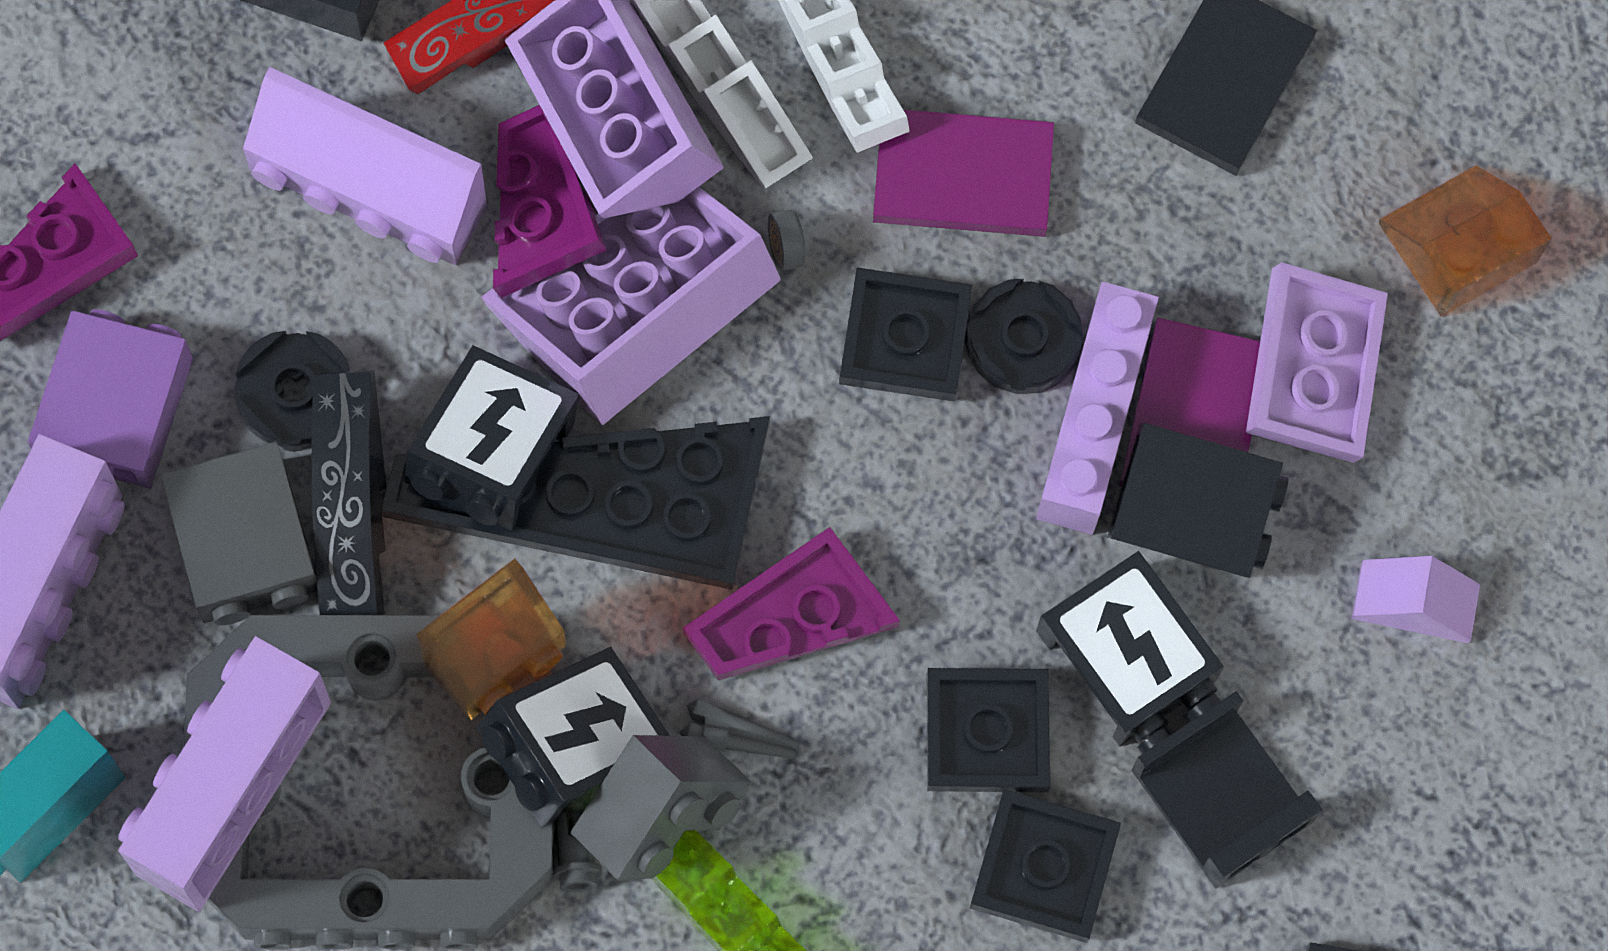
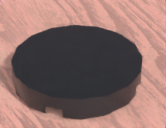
(1024, 336)

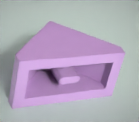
(1417, 597)

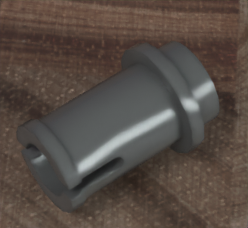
(576, 864)

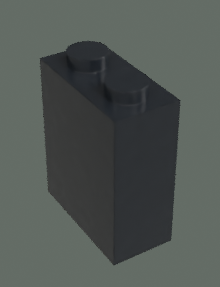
(1198, 501)

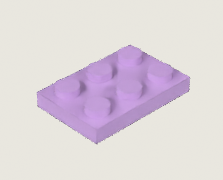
(1317, 363)

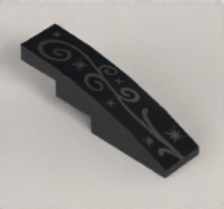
(346, 493)

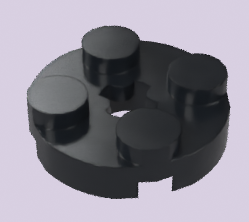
(260, 387)

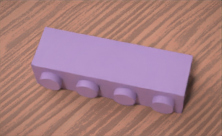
(1097, 408)

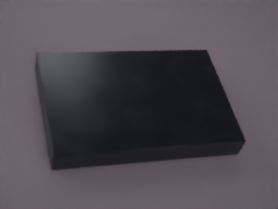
(1225, 79)

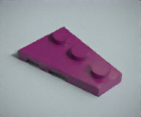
(543, 206)
(791, 610)

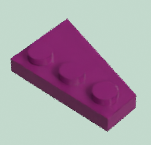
(59, 253)

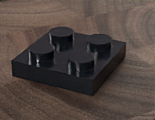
(905, 334)
(987, 730)
(1045, 865)

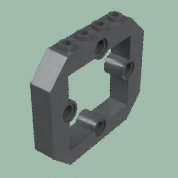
(412, 909)

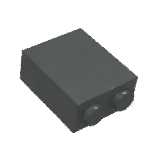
(240, 534)

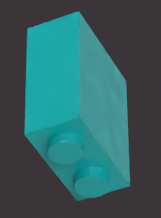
(51, 792)

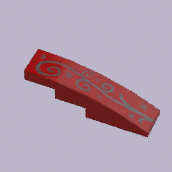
(456, 36)

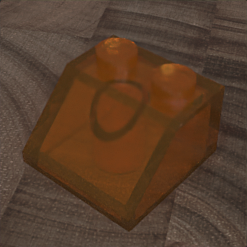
(1466, 237)
(492, 640)

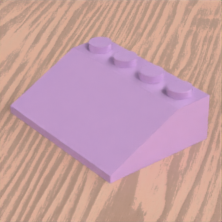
(642, 303)

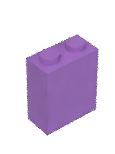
(115, 392)

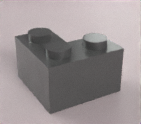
(655, 796)

